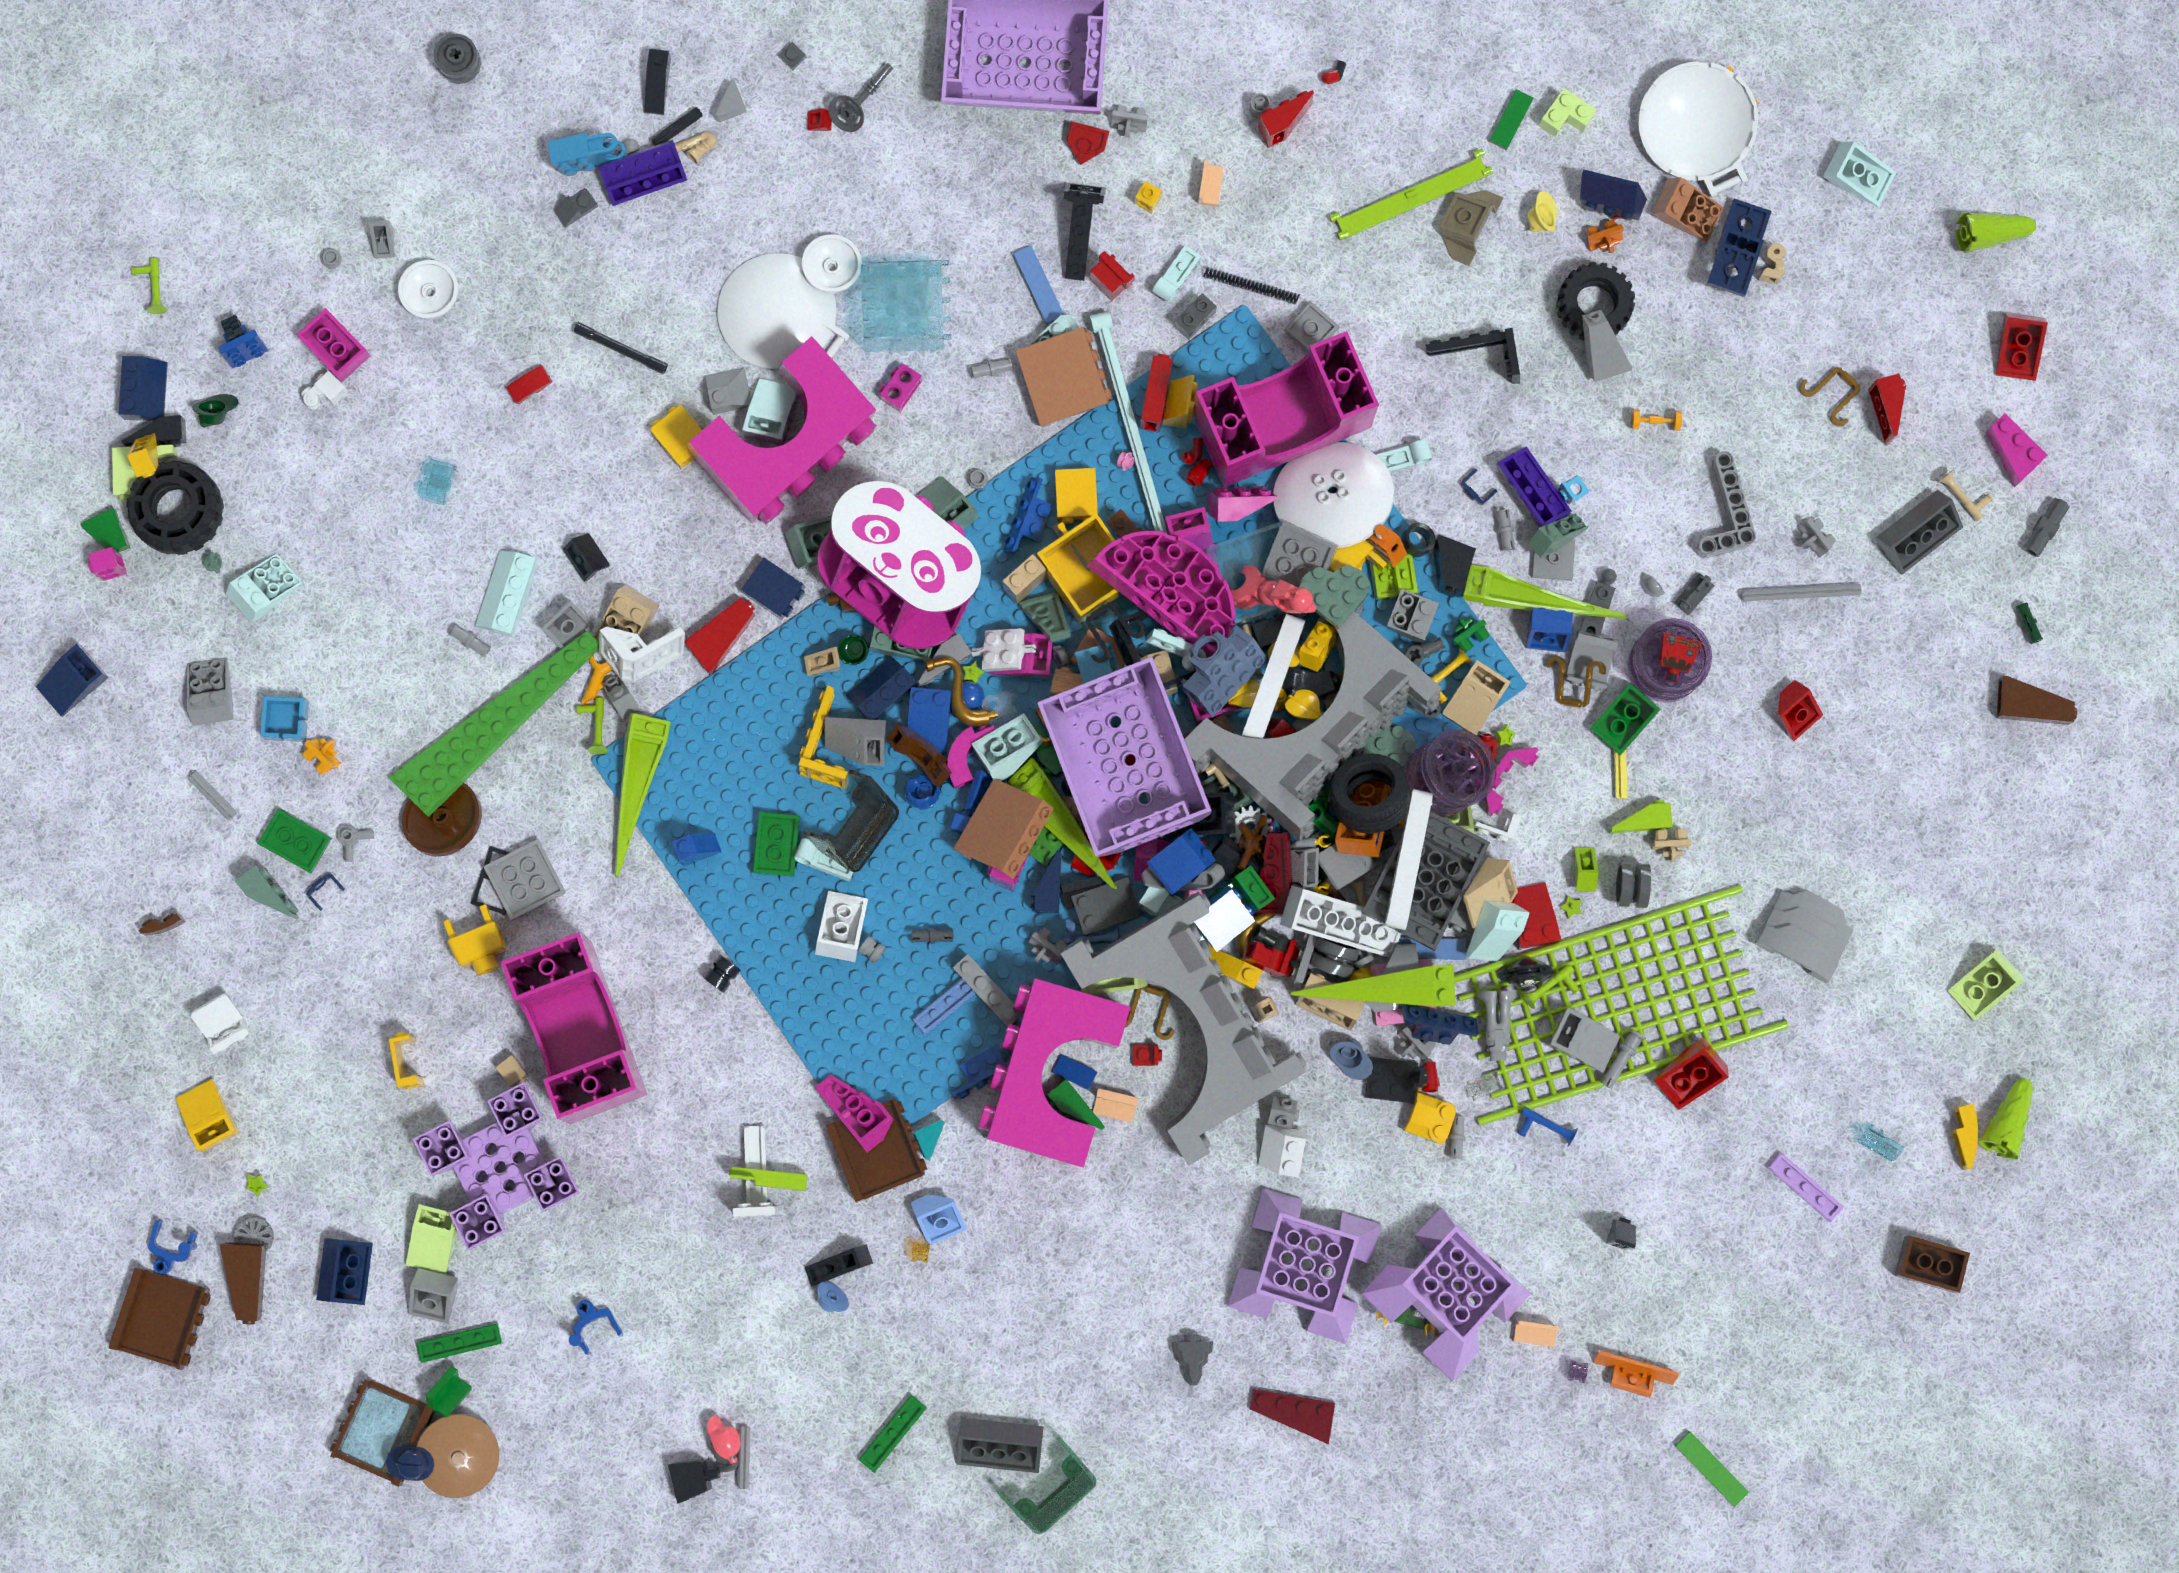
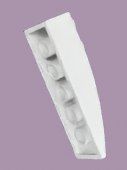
(1337, 922)

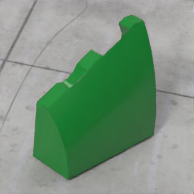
(107, 530)

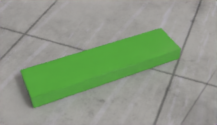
(1712, 1469)

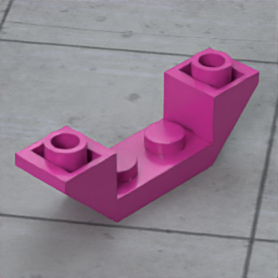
(1524, 758)

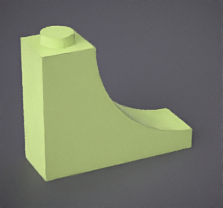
(123, 472)

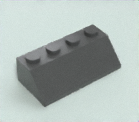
(1920, 531)
(999, 1445)

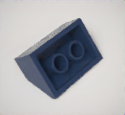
(1612, 195)
(142, 388)
(882, 689)
(344, 1271)

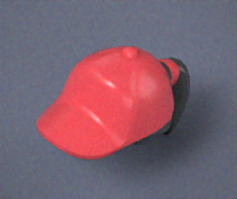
(725, 1443)

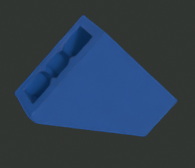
(696, 847)

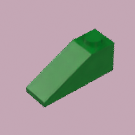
(1048, 756)
(1071, 1103)

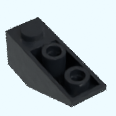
(167, 429)
(1267, 631)

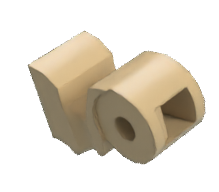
(1773, 258)
(1265, 1010)

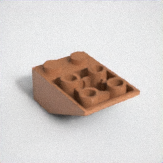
(1687, 209)

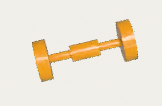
(1677, 420)

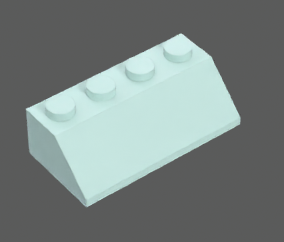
(507, 593)

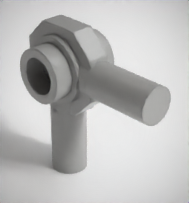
(349, 836)

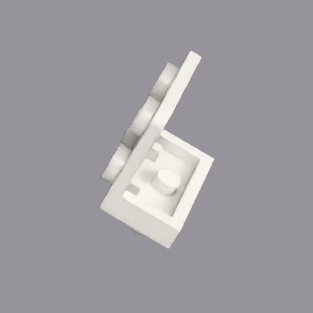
(220, 1023)

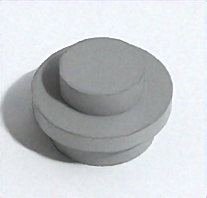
(331, 258)
(978, 479)

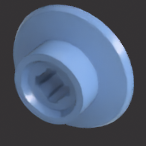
(831, 1297)

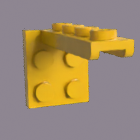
(818, 769)

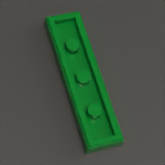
(459, 1343)
(892, 1433)

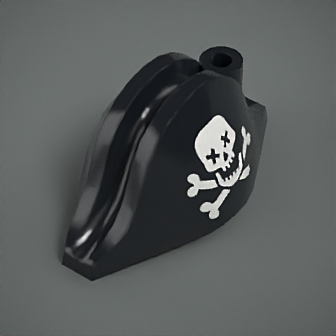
(1525, 973)

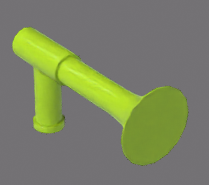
(156, 306)
(598, 709)
(1564, 974)

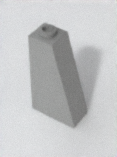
(1603, 350)

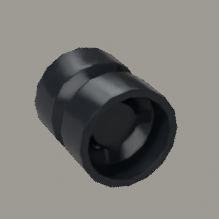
(721, 973)

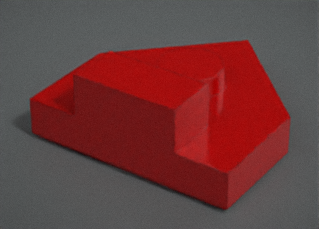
(1086, 141)

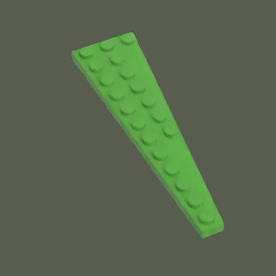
(452, 759)

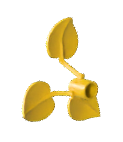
(1301, 705)

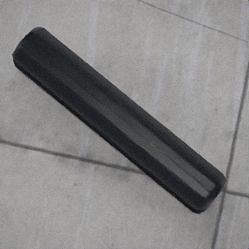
(676, 127)

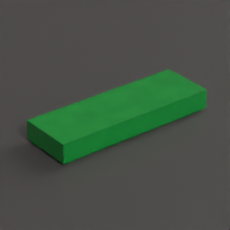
(1511, 119)

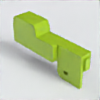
(771, 1179)

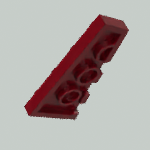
(1300, 1413)

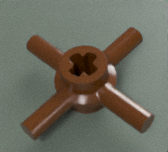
(1252, 841)

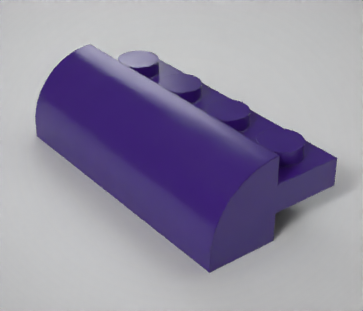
(642, 172)
(1533, 487)

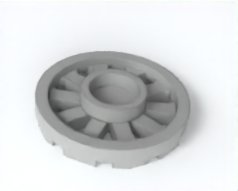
(254, 1235)

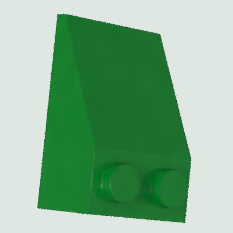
(1625, 718)

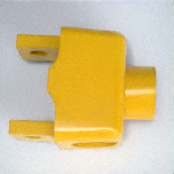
(1356, 556)
(477, 946)

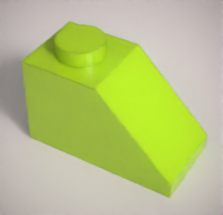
(1585, 869)

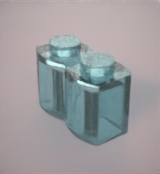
(437, 482)

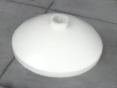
(833, 251)
(420, 279)

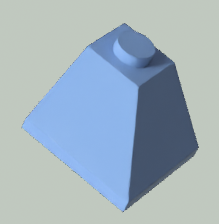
(937, 1217)

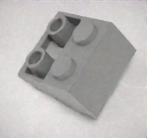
(1412, 616)

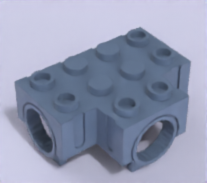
(1224, 672)

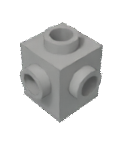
(1283, 1112)

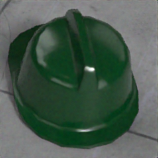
(214, 409)

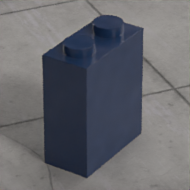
(773, 589)

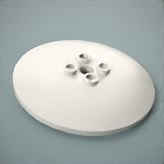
(1341, 517)

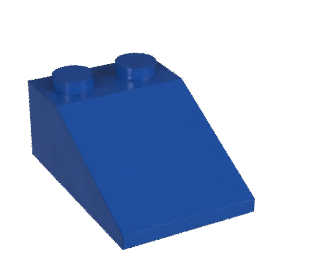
(930, 715)
(1181, 861)

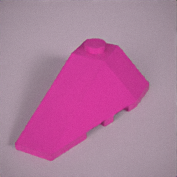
(860, 1114)

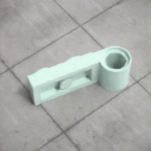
(1176, 274)
(1407, 456)
(1174, 645)
(811, 856)

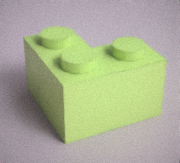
(1567, 109)

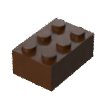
(1932, 1264)

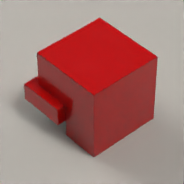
(1110, 276)

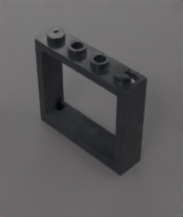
(1128, 648)

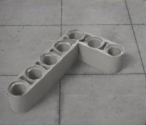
(1731, 509)

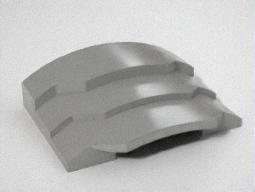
(1807, 932)

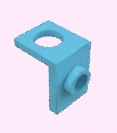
(1566, 492)

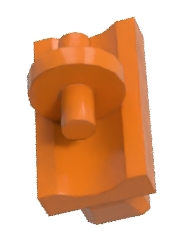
(1605, 239)

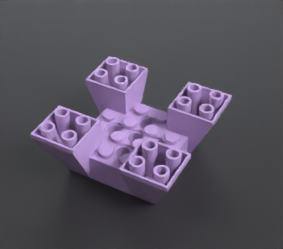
(448, 1150)
(1452, 1251)
(1256, 1291)

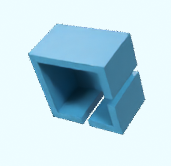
(284, 719)

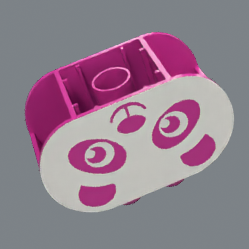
(899, 564)

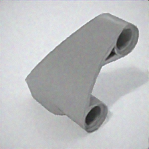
(1205, 880)
(1403, 958)

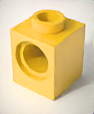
(1148, 197)

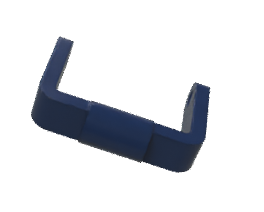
(1471, 493)
(318, 884)

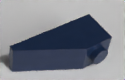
(1048, 891)

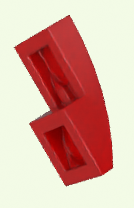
(528, 384)

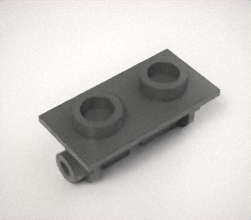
(1694, 593)

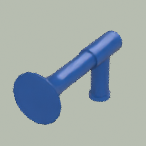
(1539, 1119)

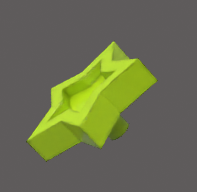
(972, 672)
(1505, 736)
(1571, 907)
(256, 1184)

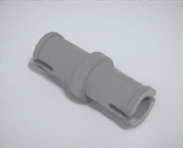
(991, 368)
(1505, 530)
(470, 641)
(1457, 1138)

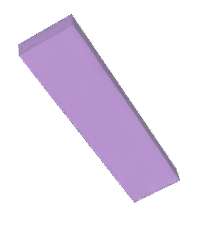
(1805, 1187)

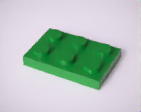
(294, 841)
(776, 844)

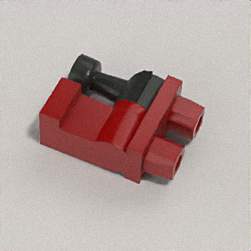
(1275, 958)

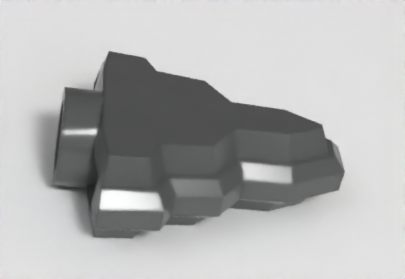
(1192, 1355)

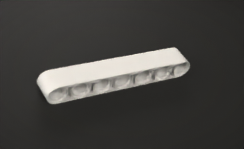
(1273, 677)
(1408, 859)

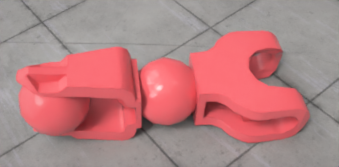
(1281, 594)

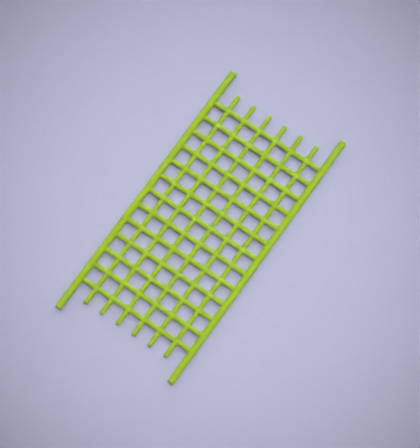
(1607, 931)

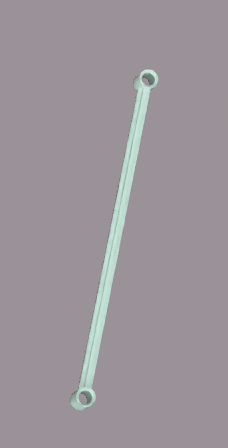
(1102, 324)

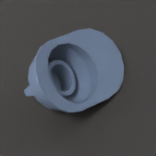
(1351, 1058)

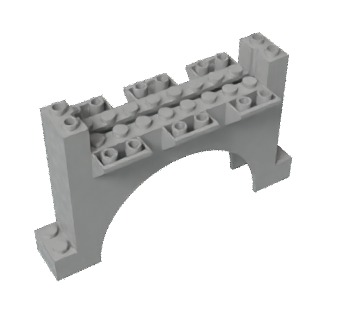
(1292, 769)
(1237, 1060)

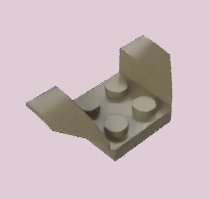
(1465, 221)

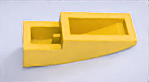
(1967, 1135)

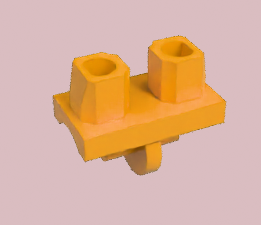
(324, 752)

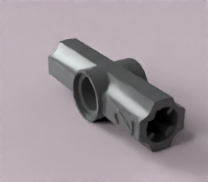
(2046, 527)

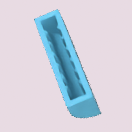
(1092, 670)

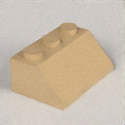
(1338, 1011)

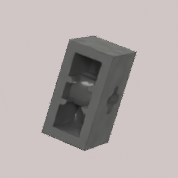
(1195, 316)

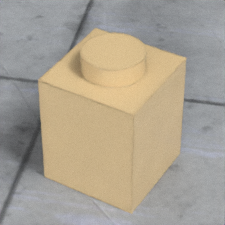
(512, 1071)

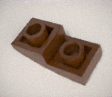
(154, 926)

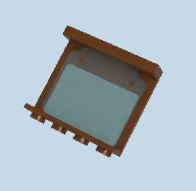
(377, 1424)

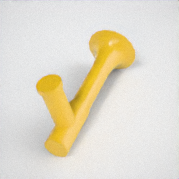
(1459, 660)

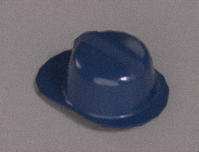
(410, 1463)

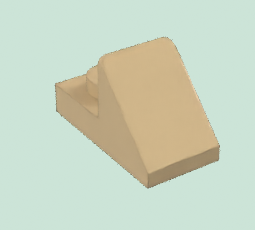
(822, 662)

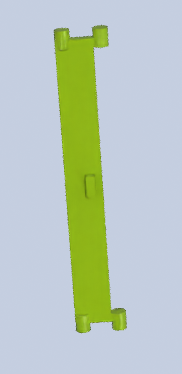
(1412, 197)

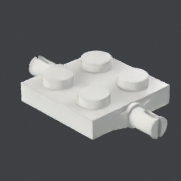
(1003, 650)

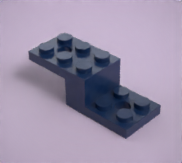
(1739, 247)

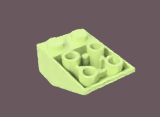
(431, 1240)

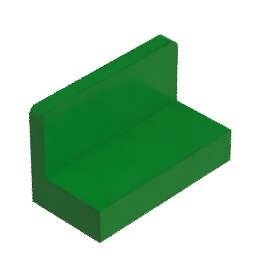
(1252, 889)
(447, 1393)

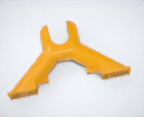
(595, 683)

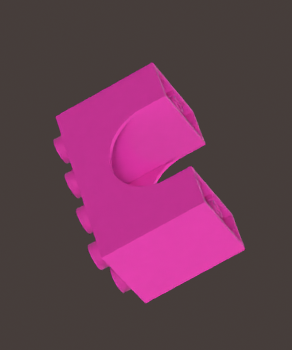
(1286, 414)
(761, 476)
(1048, 1020)
(575, 1028)

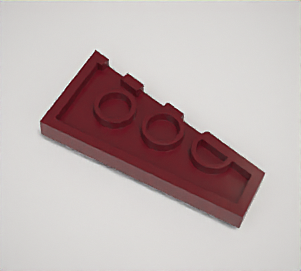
(1277, 871)

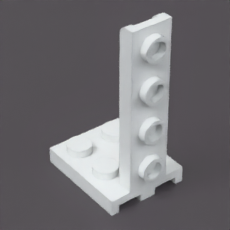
(755, 1158)

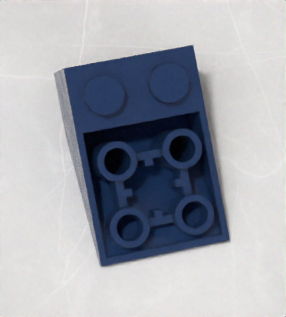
(71, 680)

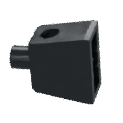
(692, 1478)

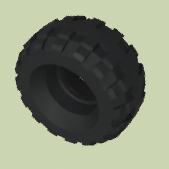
(195, 527)

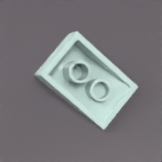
(1859, 173)
(1007, 747)
(1496, 930)

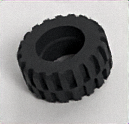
(1601, 277)

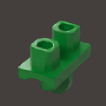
(1478, 630)

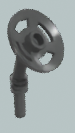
(854, 107)

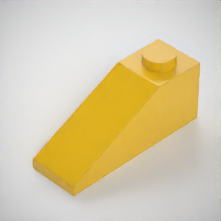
(144, 456)
(1236, 969)

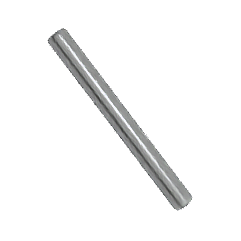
(1801, 592)

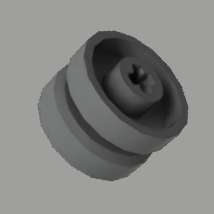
(457, 58)
(1633, 885)
(1334, 957)

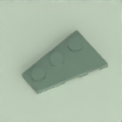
(1047, 615)

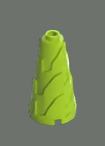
(1990, 229)
(2007, 1127)

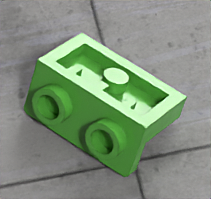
(1045, 846)

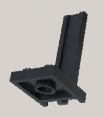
(1083, 199)
(1477, 341)
(1395, 1080)

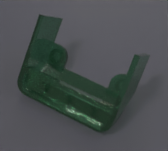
(1063, 1499)

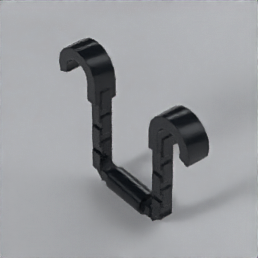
(1100, 611)

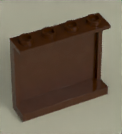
(887, 1164)
(160, 1318)

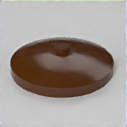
(447, 827)

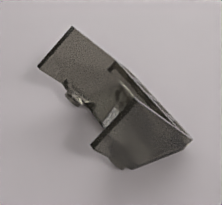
(864, 827)

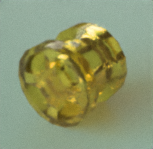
(920, 1252)

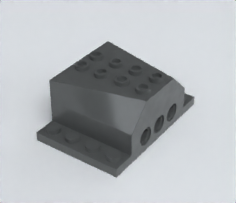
(1443, 875)

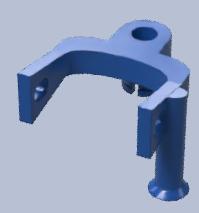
(166, 1257)
(587, 1317)

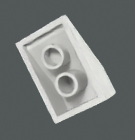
(841, 926)

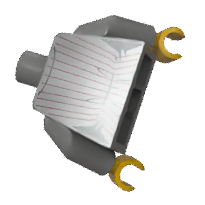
(1305, 864)

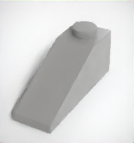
(952, 647)

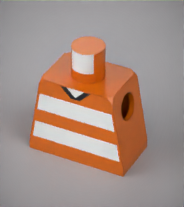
(1384, 541)

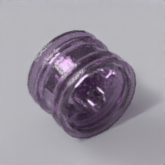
(1655, 685)
(1462, 765)

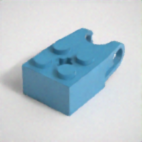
(583, 152)

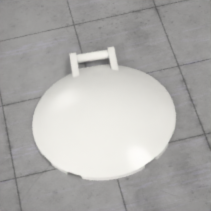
(1699, 123)
(773, 310)

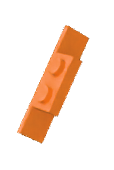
(1634, 1375)

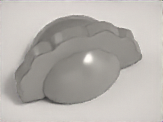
(1652, 587)
(1061, 656)

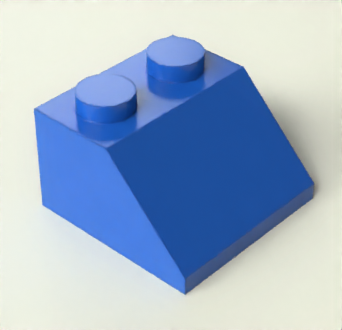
(1549, 630)

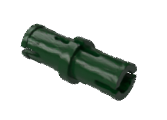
(2023, 611)

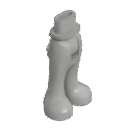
(1497, 1033)

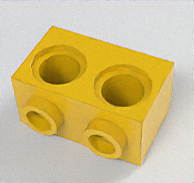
(1317, 646)

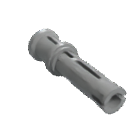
(1627, 1050)

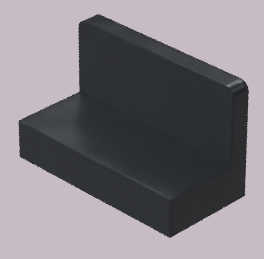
(585, 556)
(1078, 887)

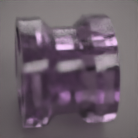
(1577, 1371)

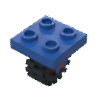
(240, 343)

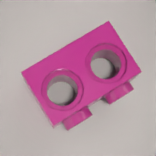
(905, 389)
(106, 564)

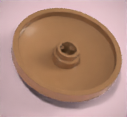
(462, 1453)

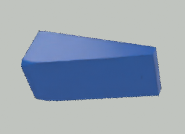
(1074, 1072)

